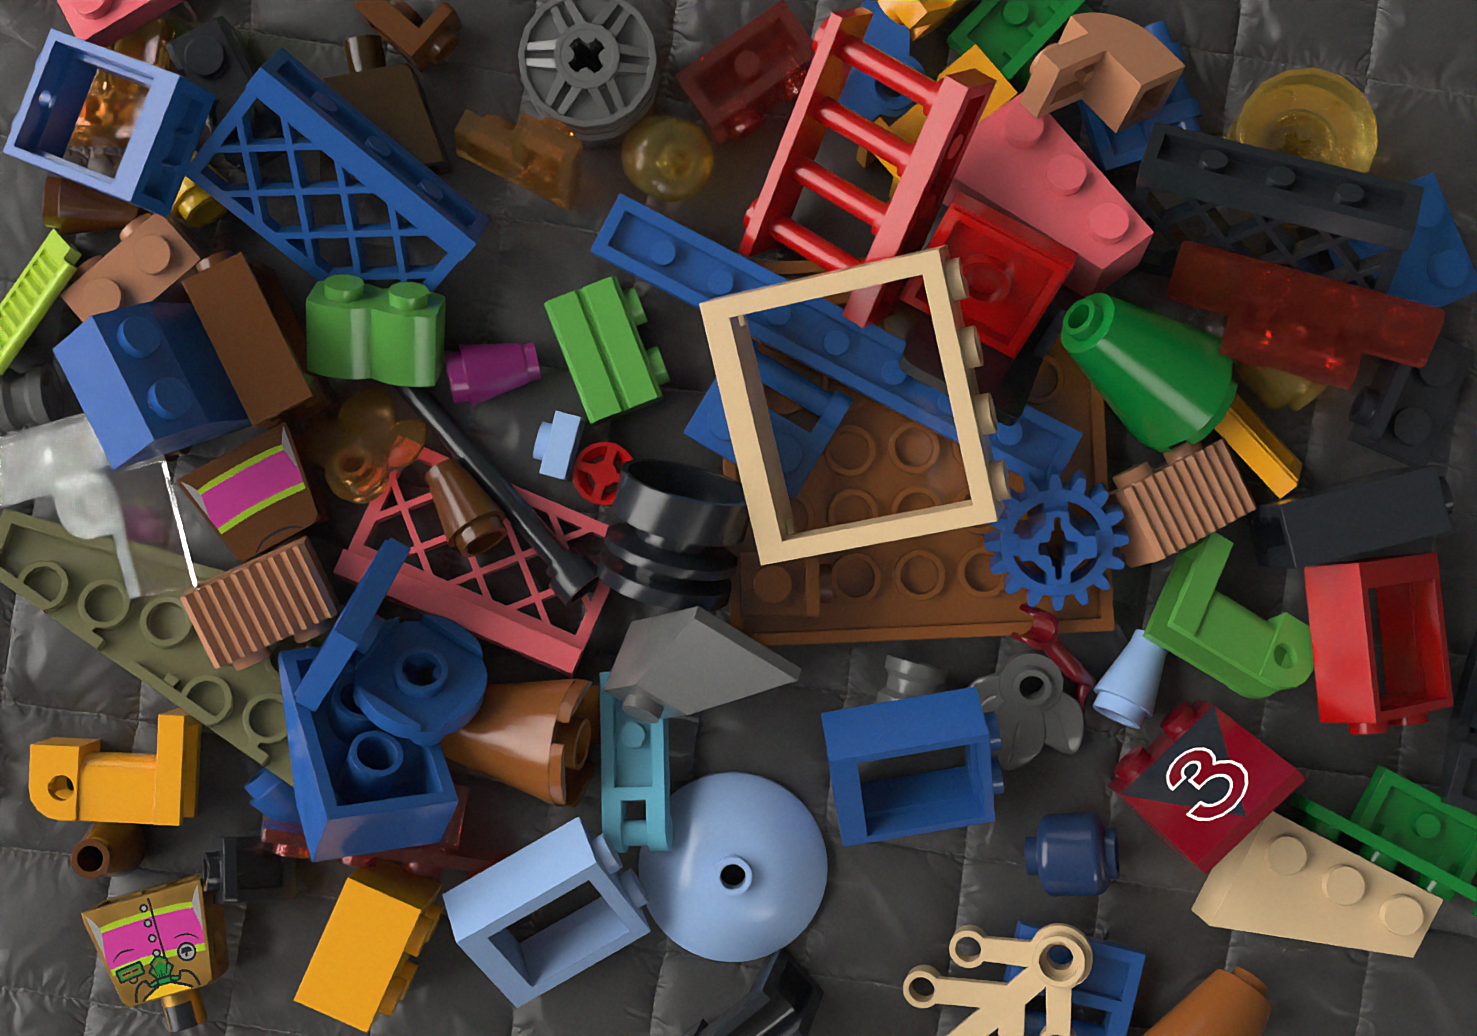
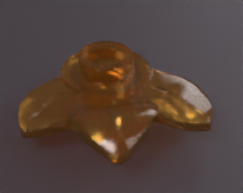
(363, 437)

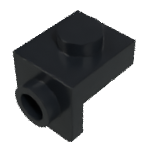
(247, 871)

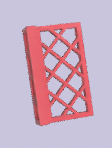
(480, 614)

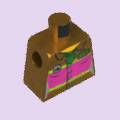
(162, 946)

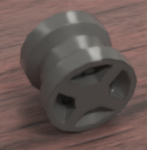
(30, 397)
(910, 679)

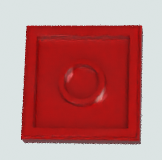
(1007, 270)

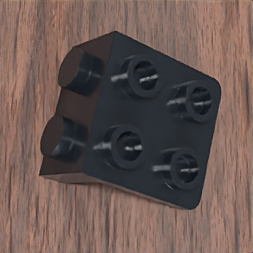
(1003, 377)

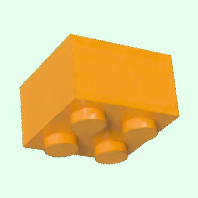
(368, 942)

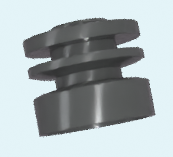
(597, 104)

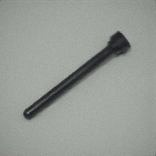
(570, 572)

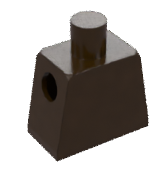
(391, 100)

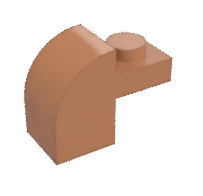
(1109, 66)

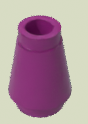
(489, 370)

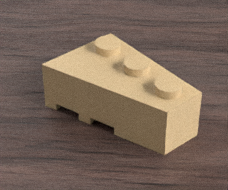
(1314, 890)

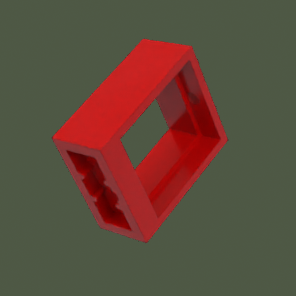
(1410, 638)

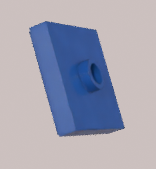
(355, 625)

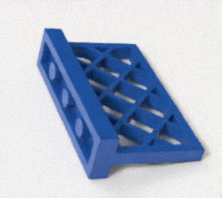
(357, 149)

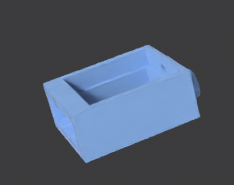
(531, 879)

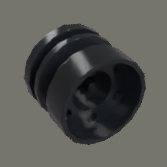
(674, 535)

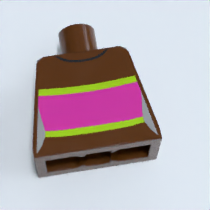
(260, 493)

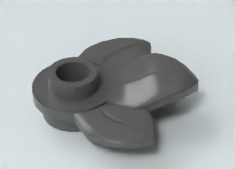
(1030, 718)

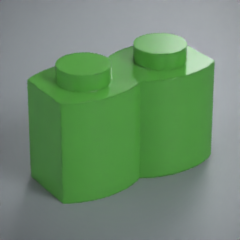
(375, 331)

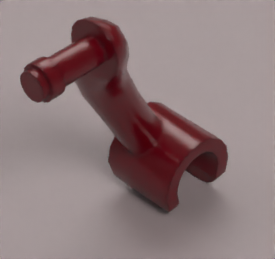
(1044, 637)

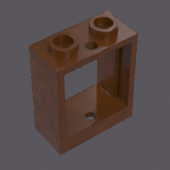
(258, 339)

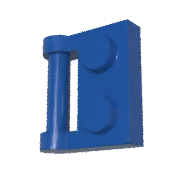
(795, 446)
(1109, 986)

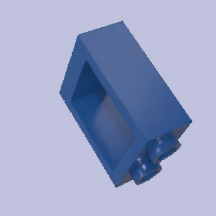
(160, 140)
(921, 800)

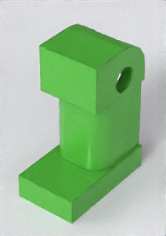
(1223, 636)

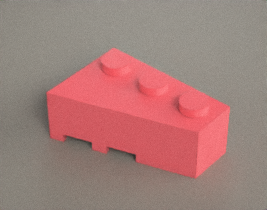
(1050, 185)

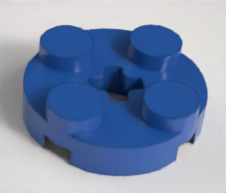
(414, 710)

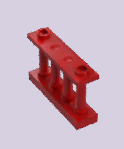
(924, 165)

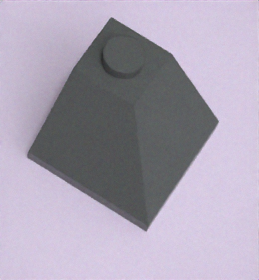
(690, 664)

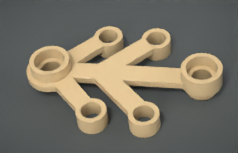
(1004, 1003)

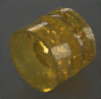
(1311, 117)

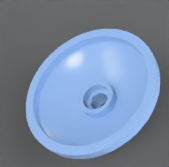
(747, 824)

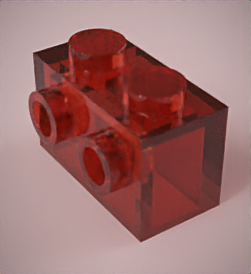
(749, 74)

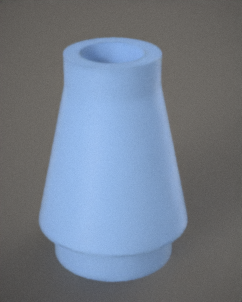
(1131, 683)

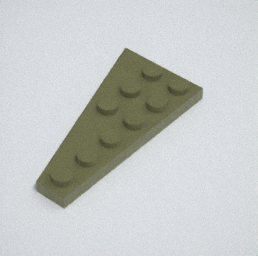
(149, 635)

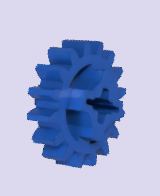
(1080, 540)

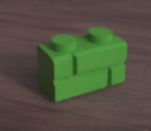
(606, 351)

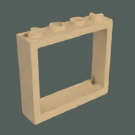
(753, 432)

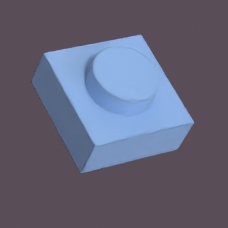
(558, 445)

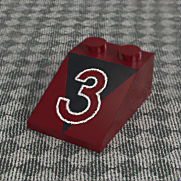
(1203, 783)

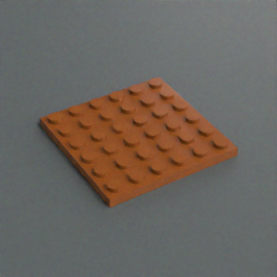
(892, 466)

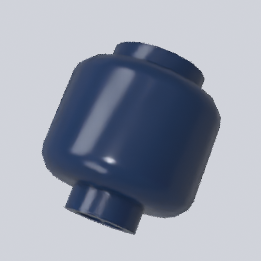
(1073, 854)

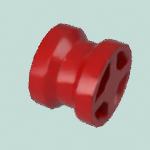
(596, 470)

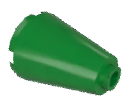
(1150, 369)

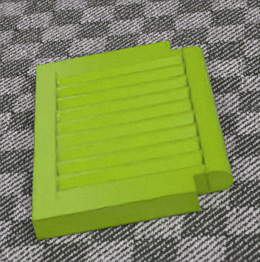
(35, 294)

